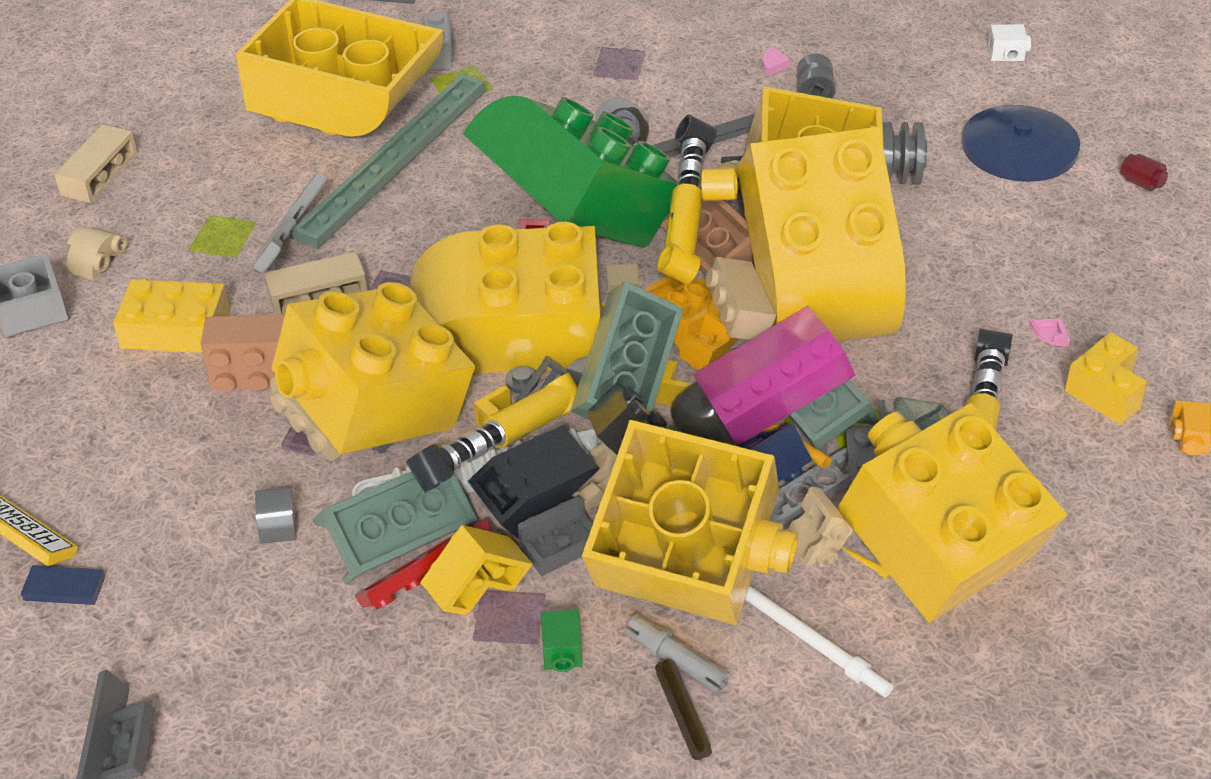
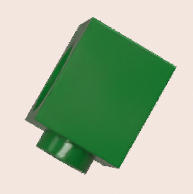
(561, 640)

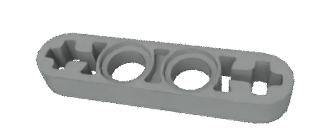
(792, 509)

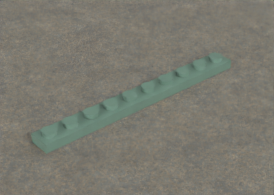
(387, 161)

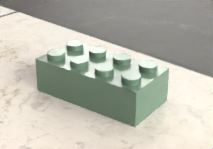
(628, 347)

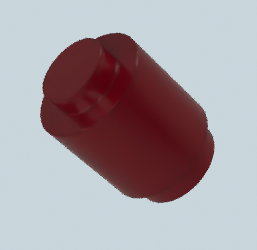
(1144, 171)

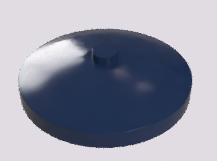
(1020, 143)

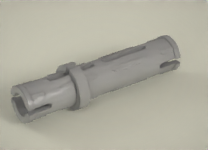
(666, 646)

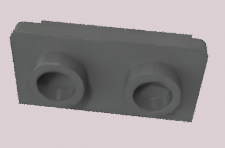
(555, 535)

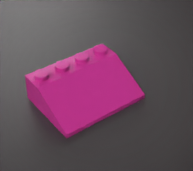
(774, 374)

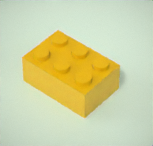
(167, 314)

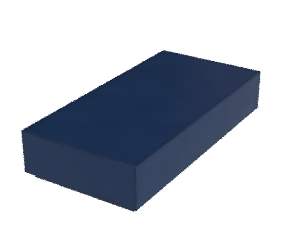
(63, 585)

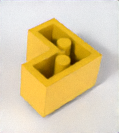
(1106, 378)
(471, 565)

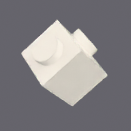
(1008, 42)

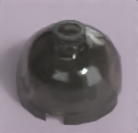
(696, 416)

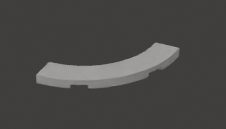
(275, 241)

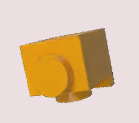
(1191, 426)

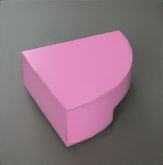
(774, 61)
(1051, 330)

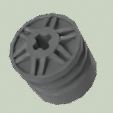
(905, 152)

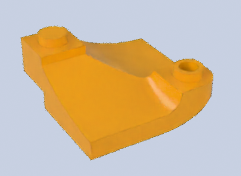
(700, 331)

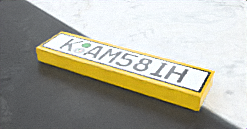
(33, 535)

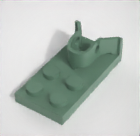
(833, 414)
(393, 521)

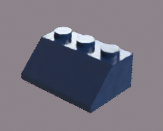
(785, 446)

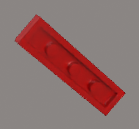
(408, 576)

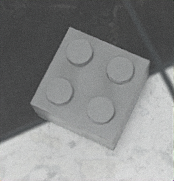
(29, 295)

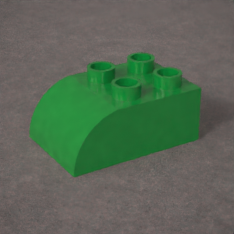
(578, 166)

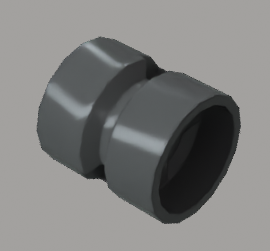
(816, 76)

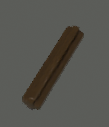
(683, 709)

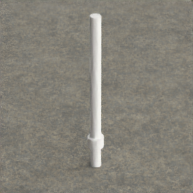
(854, 667)

